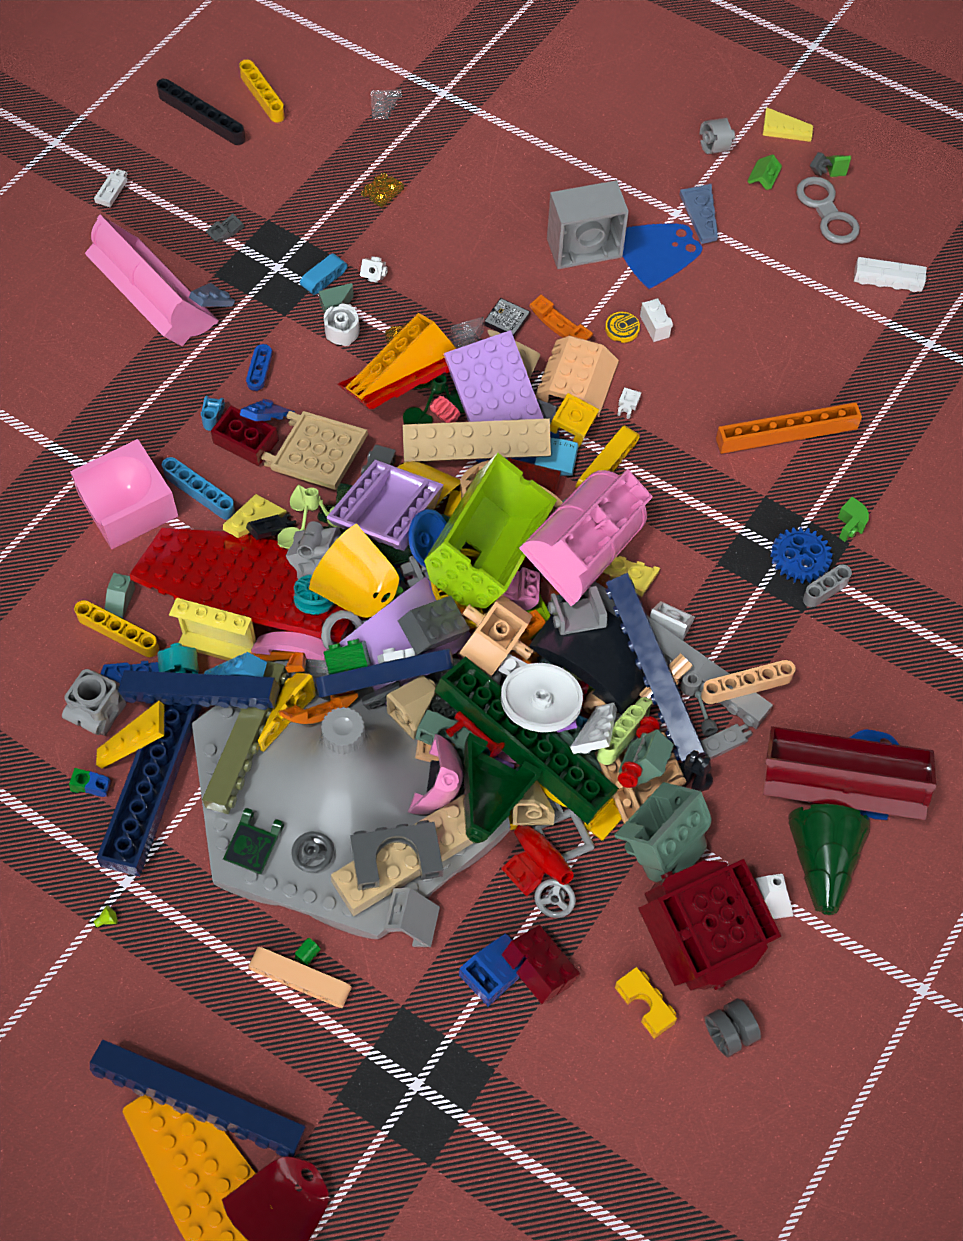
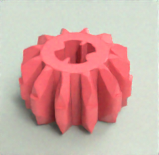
(445, 410)

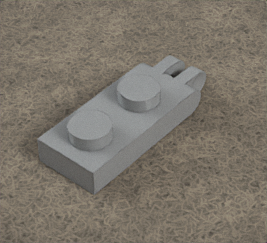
(726, 740)

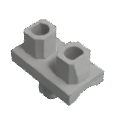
(413, 568)

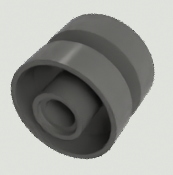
(732, 1027)

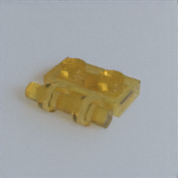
(385, 192)

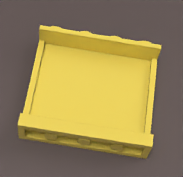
(213, 630)

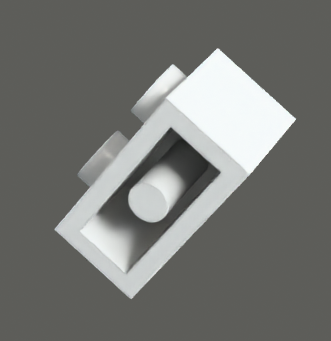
(656, 320)

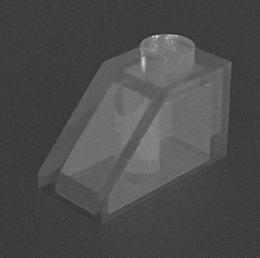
(467, 332)

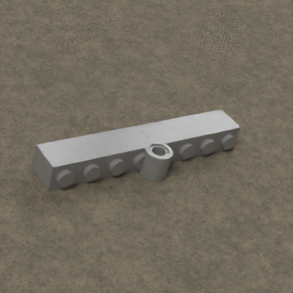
(750, 707)

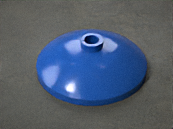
(424, 532)

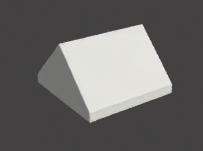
(672, 619)

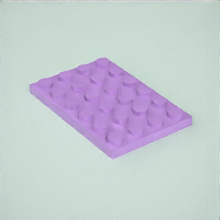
(493, 380)

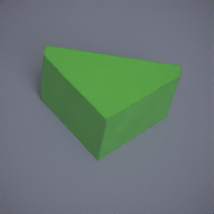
(839, 165)

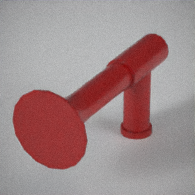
(463, 721)

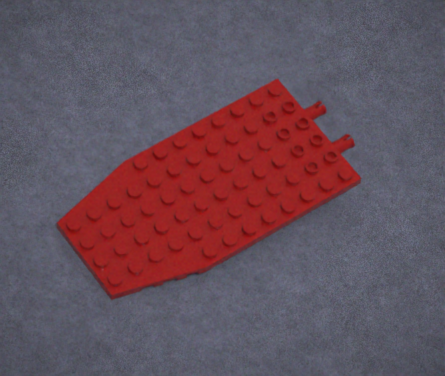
(232, 576)

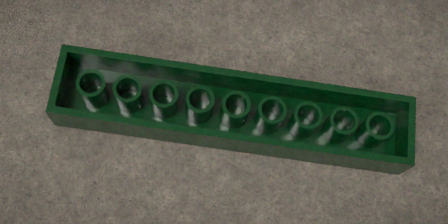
(562, 774)

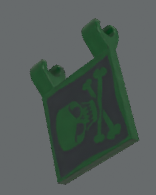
(250, 845)

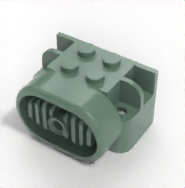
(667, 830)

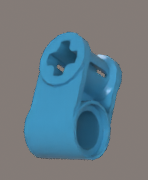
(211, 412)

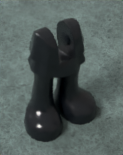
(701, 767)

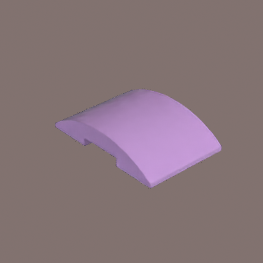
(384, 631)

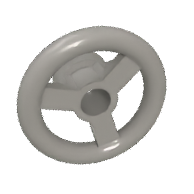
(558, 890)

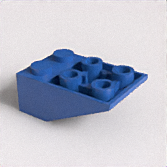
(489, 972)

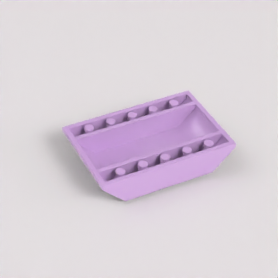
(385, 503)

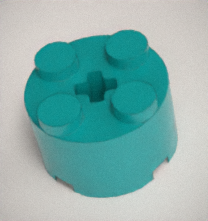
(178, 659)

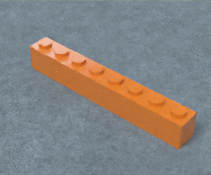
(788, 427)

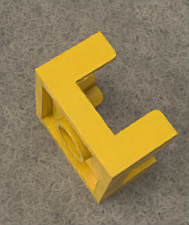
(574, 417)

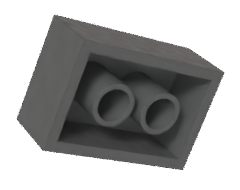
(433, 625)

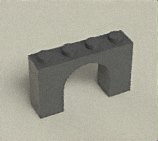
(419, 837)

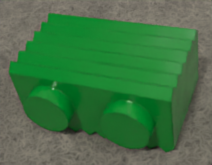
(347, 657)

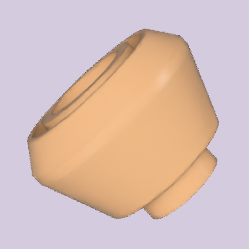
(592, 702)

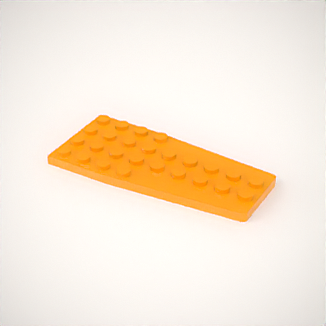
(191, 1166)

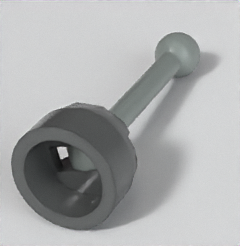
(708, 726)

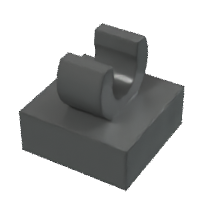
(819, 164)

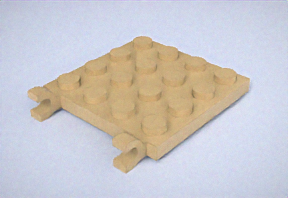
(317, 449)

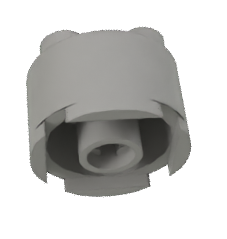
(716, 136)

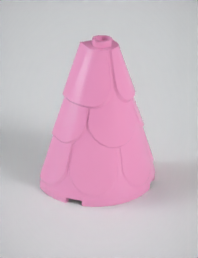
(447, 782)

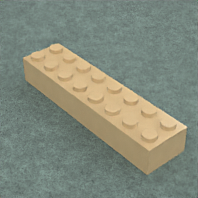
(476, 440)
(399, 863)

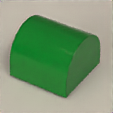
(307, 952)

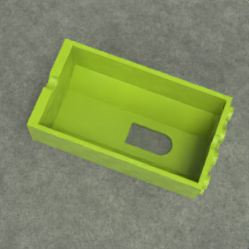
(495, 520)

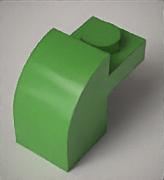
(855, 517)

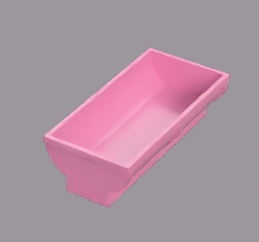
(147, 282)
(588, 531)

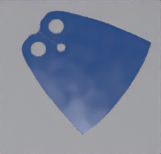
(651, 253)

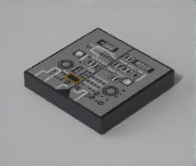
(507, 317)

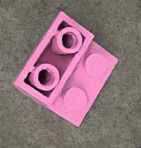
(524, 588)

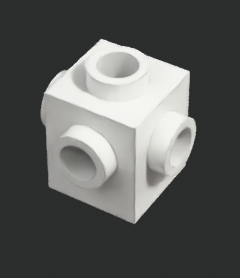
(368, 271)

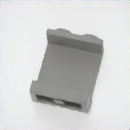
(582, 616)
(413, 915)

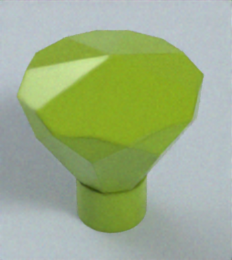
(107, 916)

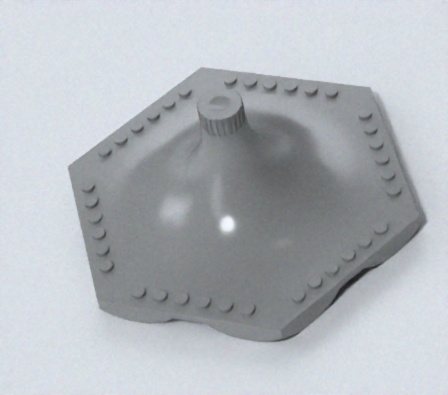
(326, 779)

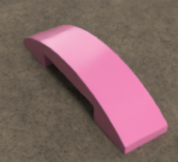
(292, 642)

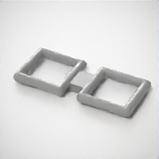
(561, 815)

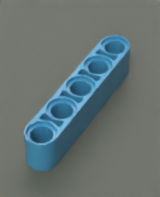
(194, 481)

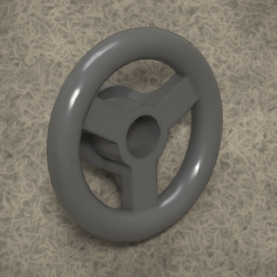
(301, 864)

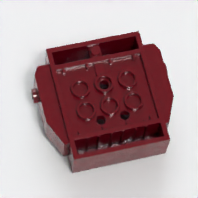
(737, 919)

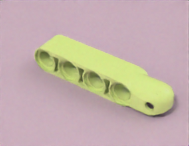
(624, 731)

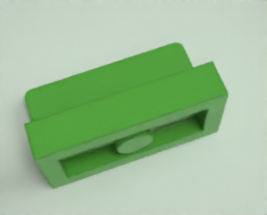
(765, 171)

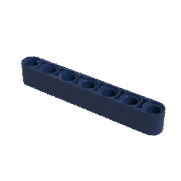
(384, 673)

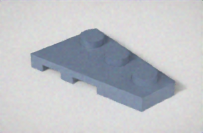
(211, 296)

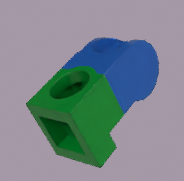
(89, 783)

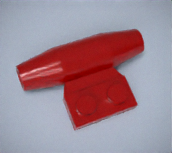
(539, 858)

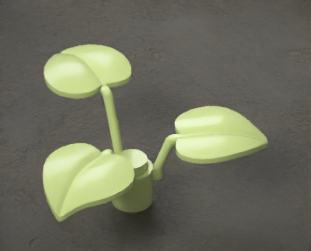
(301, 500)

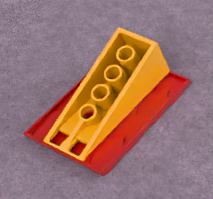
(404, 363)

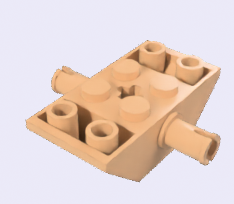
(487, 646)

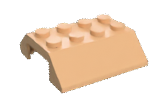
(578, 369)
(630, 799)

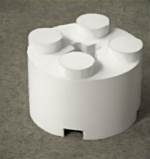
(341, 324)

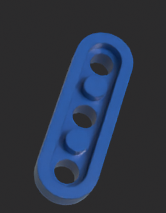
(259, 362)

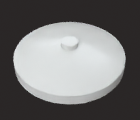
(541, 697)

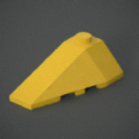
(296, 691)

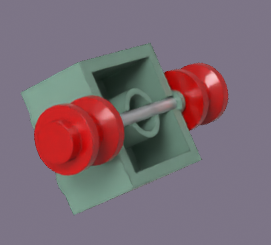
(646, 755)

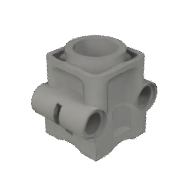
(310, 547)
(93, 702)

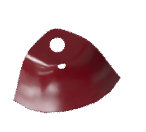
(292, 1213)

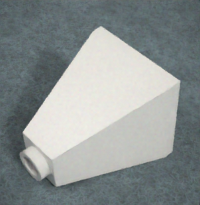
(775, 895)

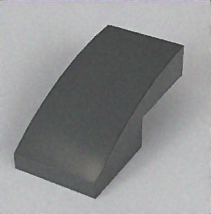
(226, 229)

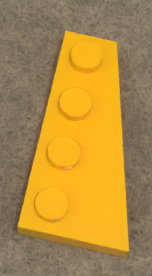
(137, 734)

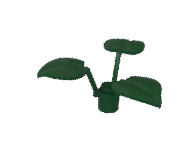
(437, 385)

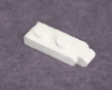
(111, 188)

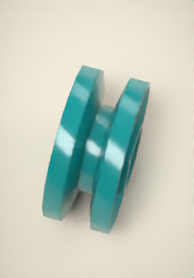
(307, 600)

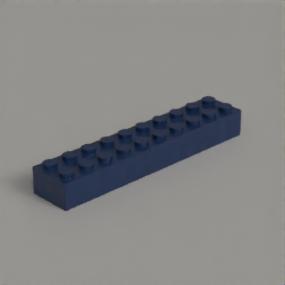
(147, 793)

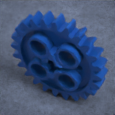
(801, 555)

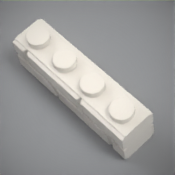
(890, 274)

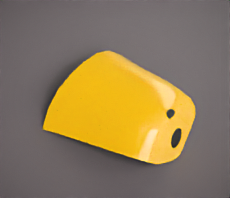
(353, 573)

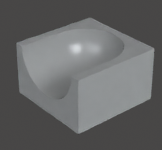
(587, 224)

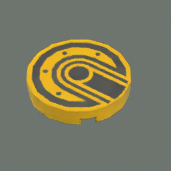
(622, 327)

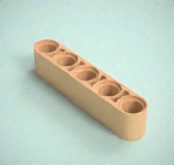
(754, 675)
(299, 977)

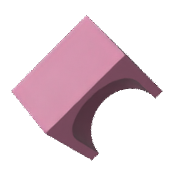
(124, 493)

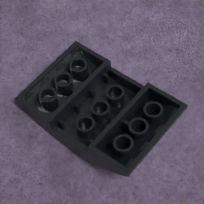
(597, 658)

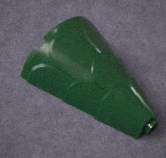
(491, 789)
(828, 849)

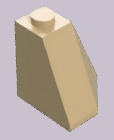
(410, 702)
(533, 808)

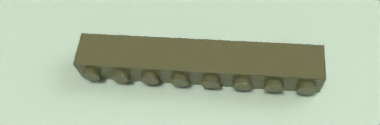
(239, 750)

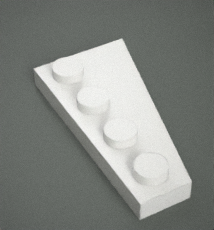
(597, 730)

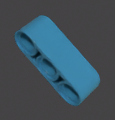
(323, 274)

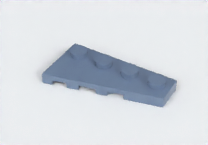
(701, 211)

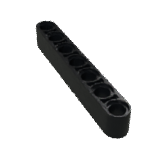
(201, 111)

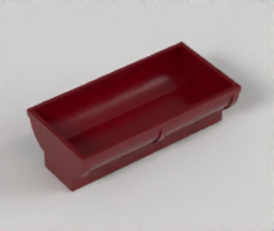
(850, 772)

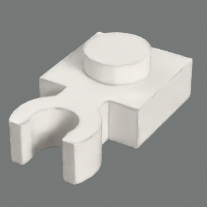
(628, 401)
(391, 655)

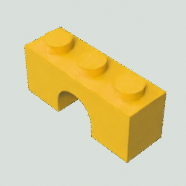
(637, 986)

